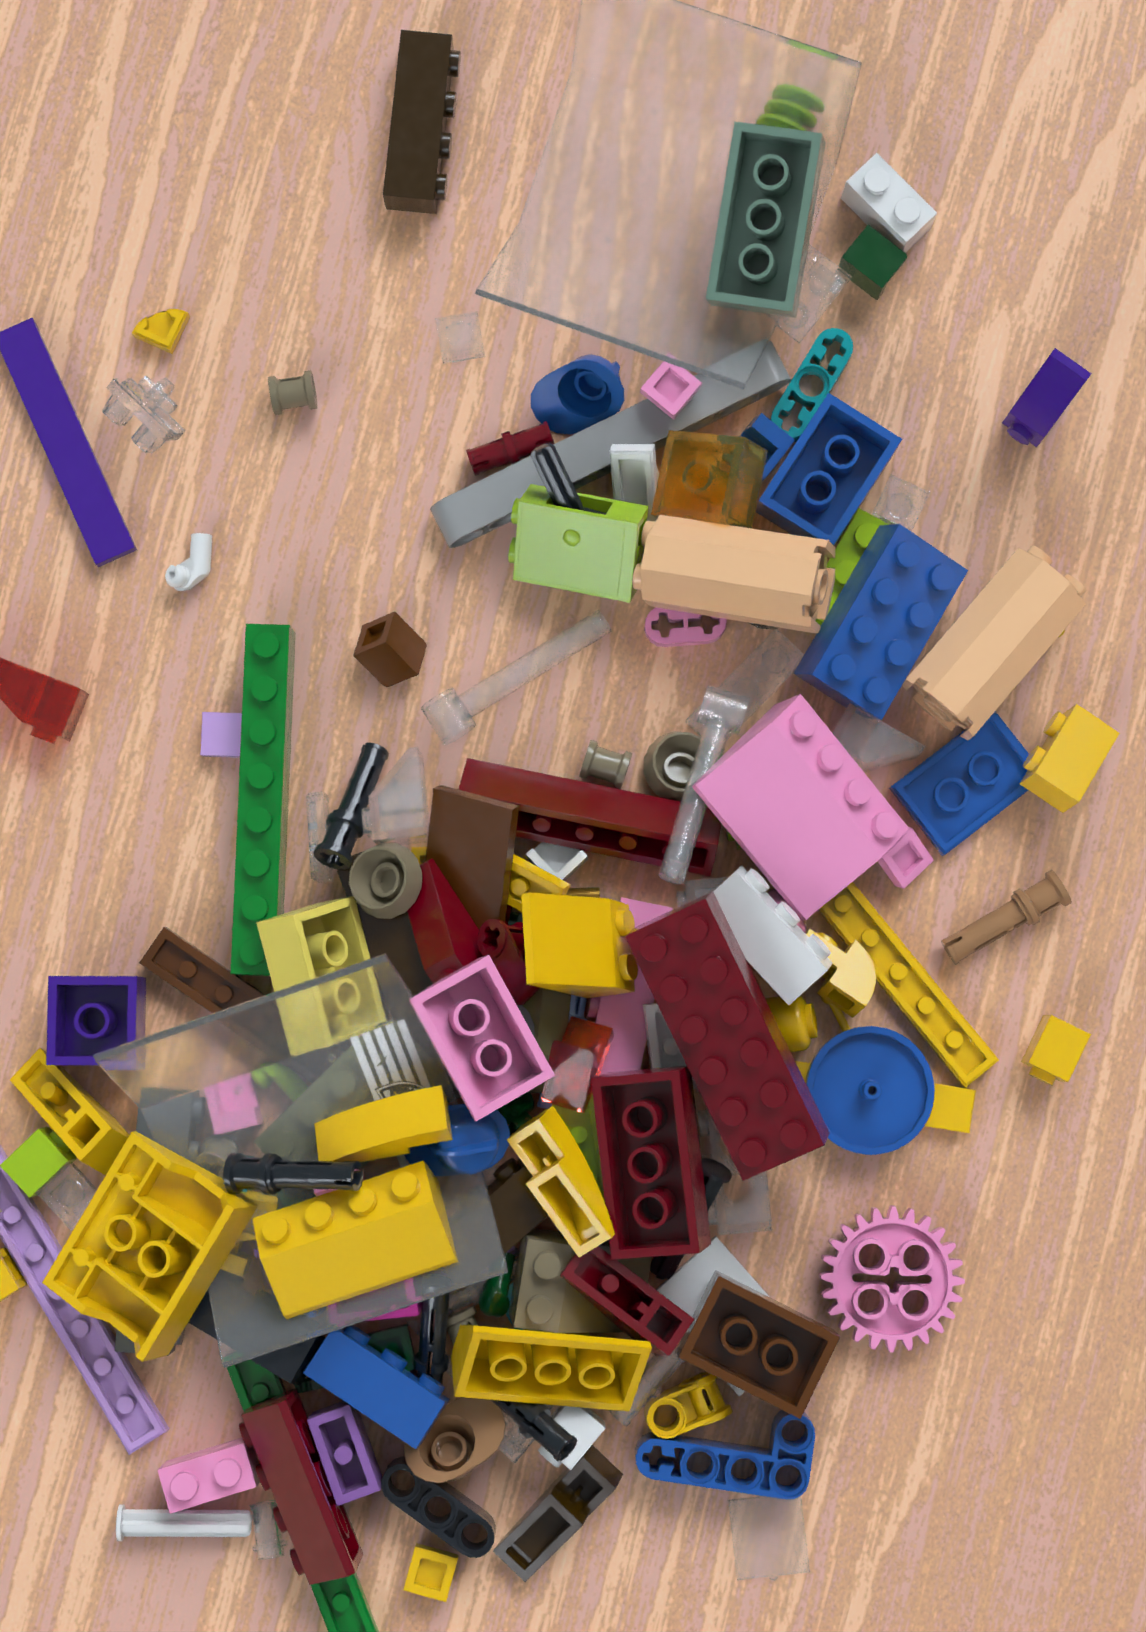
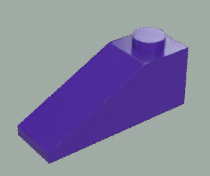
(1045, 398)

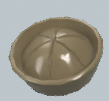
(661, 764)
(399, 876)

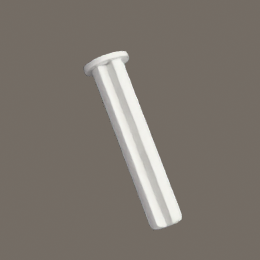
(182, 1523)

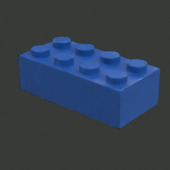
(881, 620)

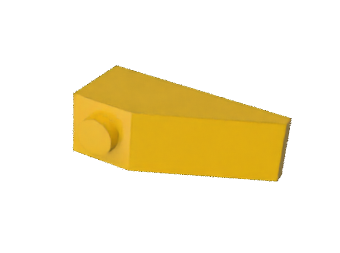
(71, 1112)

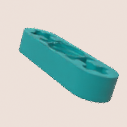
(816, 353)

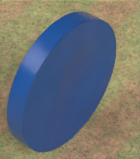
(871, 1089)

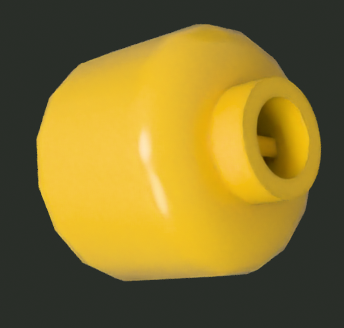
(795, 1021)

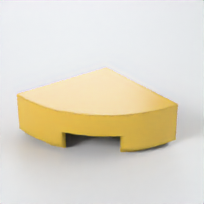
(162, 329)

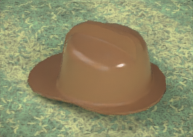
(458, 1441)

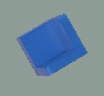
(770, 437)

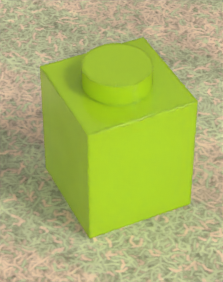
(38, 1161)

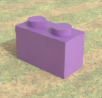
(345, 1452)

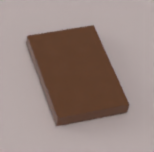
(474, 849)

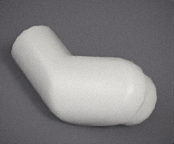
(195, 568)

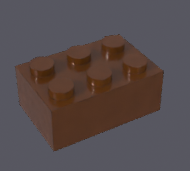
(758, 1344)

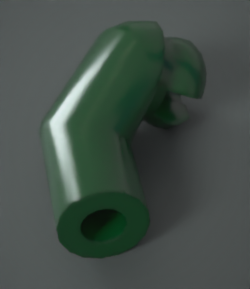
(493, 1297)

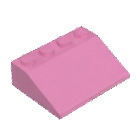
(800, 806)

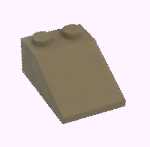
(547, 1301)

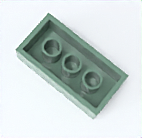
(765, 219)

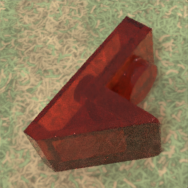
(575, 1063)

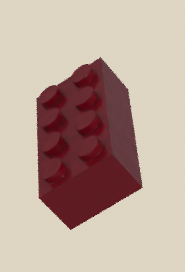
(651, 1162)

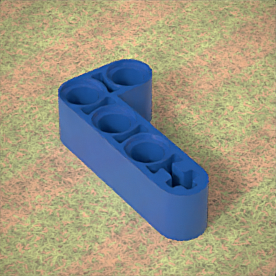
(723, 1456)

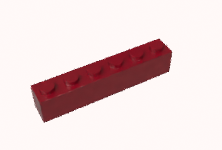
(590, 815)

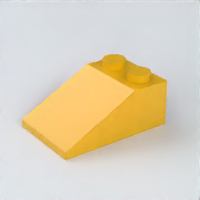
(578, 944)

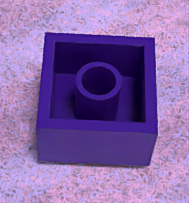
(92, 1016)

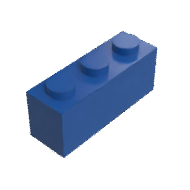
(378, 1384)

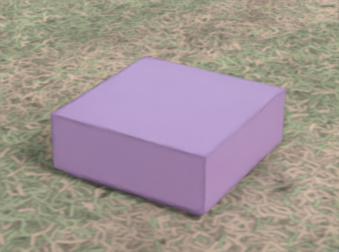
(221, 734)

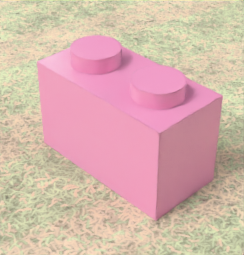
(208, 1475)

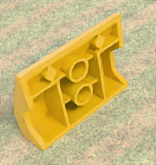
(149, 1245)

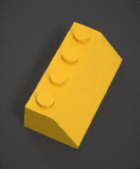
(355, 1239)
(547, 1367)

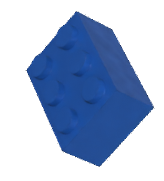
(828, 472)

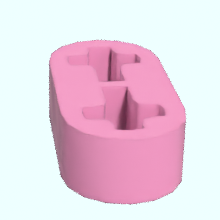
(681, 636)

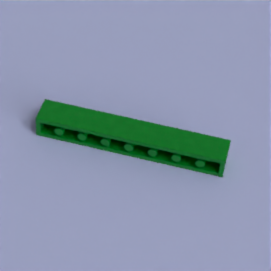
(262, 790)

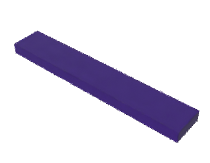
(65, 443)

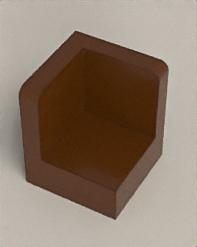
(390, 649)

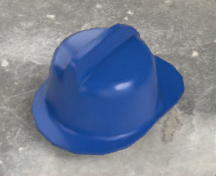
(578, 394)
(473, 1147)

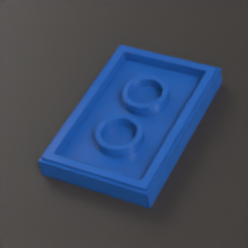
(964, 784)

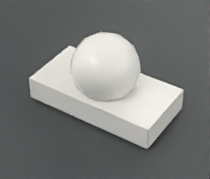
(634, 474)

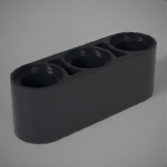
(449, 1526)

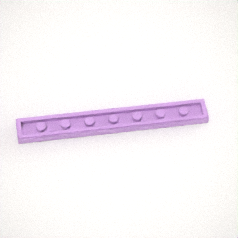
(84, 1337)

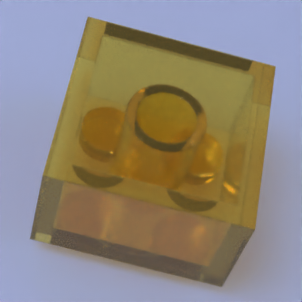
(709, 478)

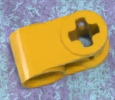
(690, 1406)

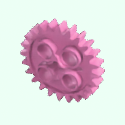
(889, 1319)

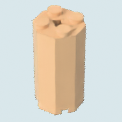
(735, 573)
(996, 641)

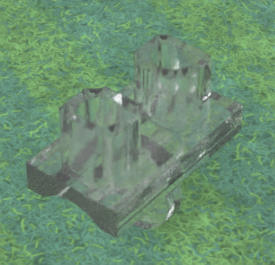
(150, 405)

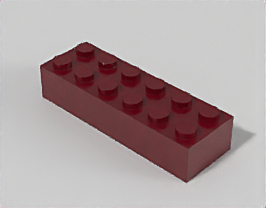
(728, 1036)

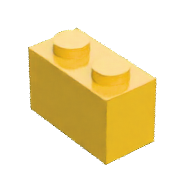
(1068, 758)

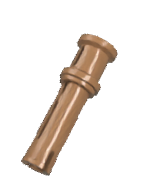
(1023, 908)

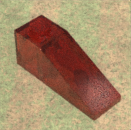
(41, 701)

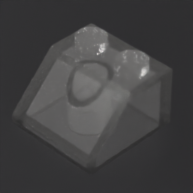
(399, 804)

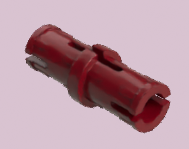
(508, 448)

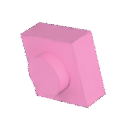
(670, 388)
(905, 859)

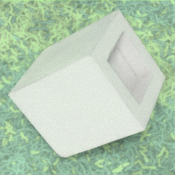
(557, 859)

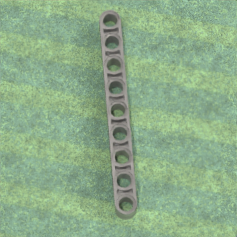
(587, 455)

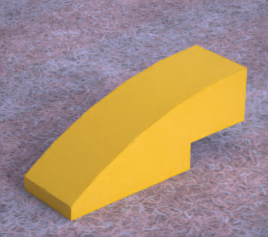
(385, 1127)
(563, 1181)

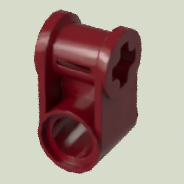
(507, 952)

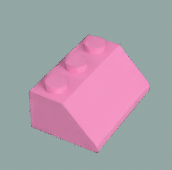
(481, 1037)

